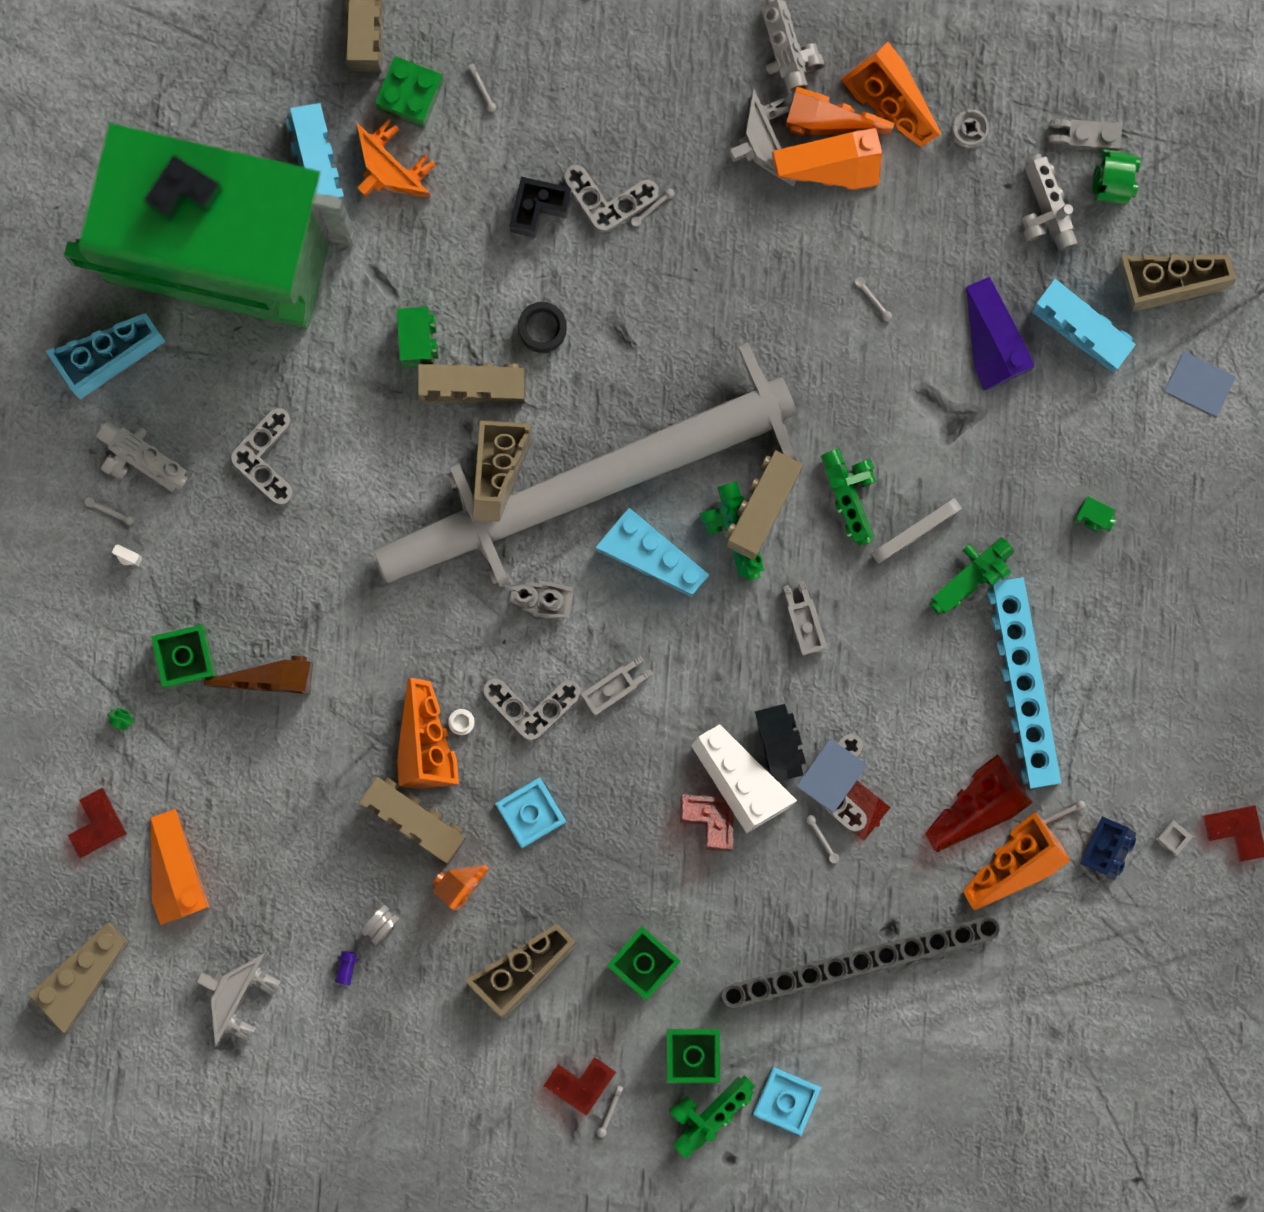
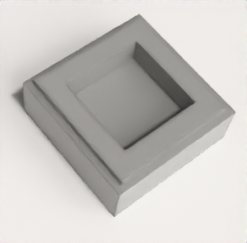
(1174, 838)

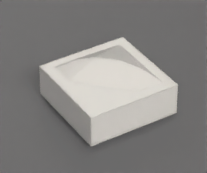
(126, 556)

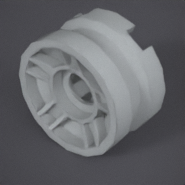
(974, 118)
(380, 925)

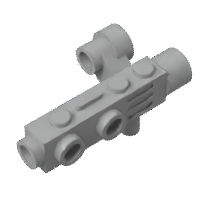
(789, 58)
(1052, 206)
(132, 450)

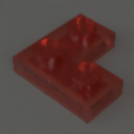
(713, 813)
(104, 824)
(1241, 824)
(582, 1091)

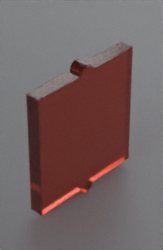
(870, 804)

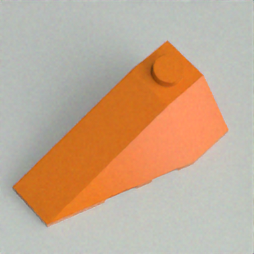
(890, 89)
(815, 115)
(841, 160)
(423, 750)
(1024, 860)
(174, 876)
(458, 885)

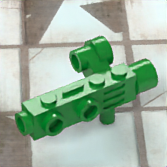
(847, 497)
(714, 520)
(986, 567)
(716, 1115)

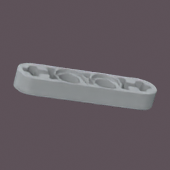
(916, 531)

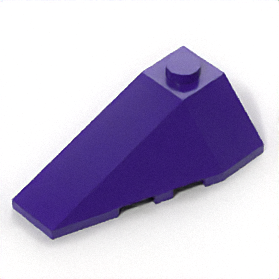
(995, 341)

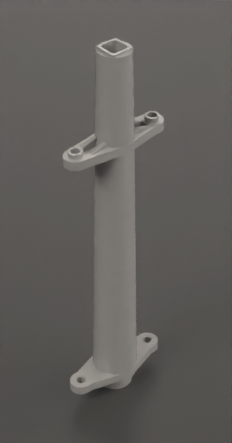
(620, 469)

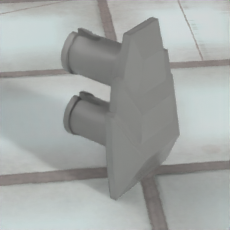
(543, 599)

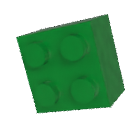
(409, 92)
(415, 336)
(183, 656)
(643, 963)
(693, 1055)

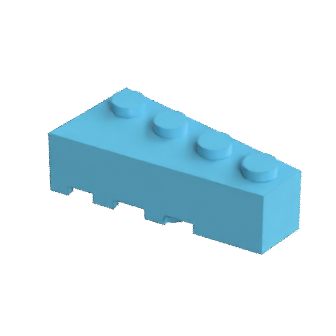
(310, 146)
(1083, 326)
(105, 353)
(646, 550)

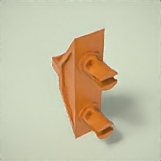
(384, 170)

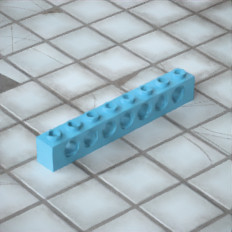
(1016, 592)

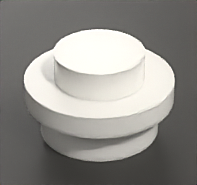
(461, 722)

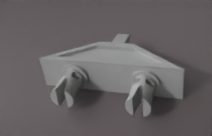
(759, 135)
(228, 993)

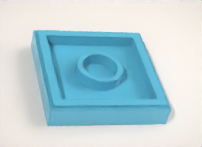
(530, 812)
(787, 1101)

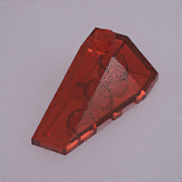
(986, 802)

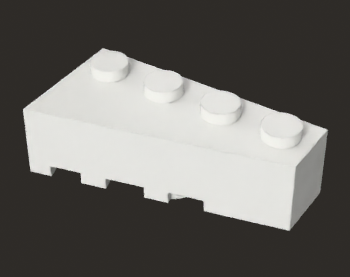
(741, 780)

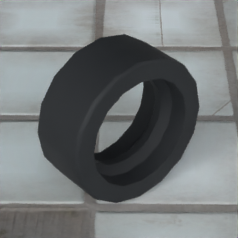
(556, 341)

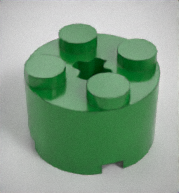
(1115, 177)

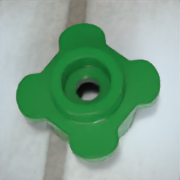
(120, 718)

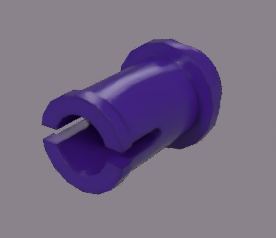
(345, 967)

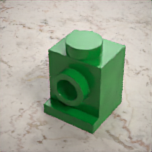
(1095, 515)

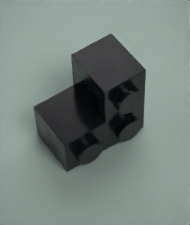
(180, 182)
(537, 198)
(780, 742)

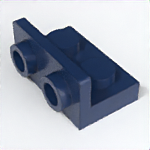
(1109, 848)

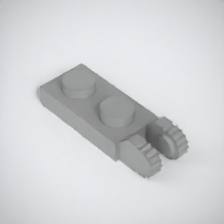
(1088, 134)
(805, 622)
(613, 687)

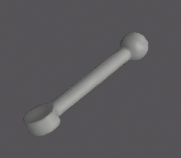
(491, 107)
(636, 221)
(860, 283)
(90, 502)
(1080, 805)
(833, 857)
(601, 1132)

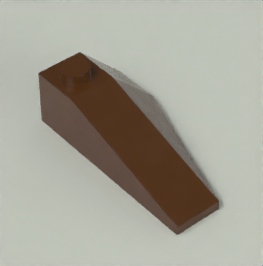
(279, 676)

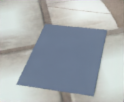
(1200, 384)
(832, 775)

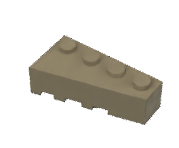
(363, 35)
(1173, 278)
(471, 383)
(499, 461)
(764, 505)
(412, 819)
(521, 971)
(73, 984)

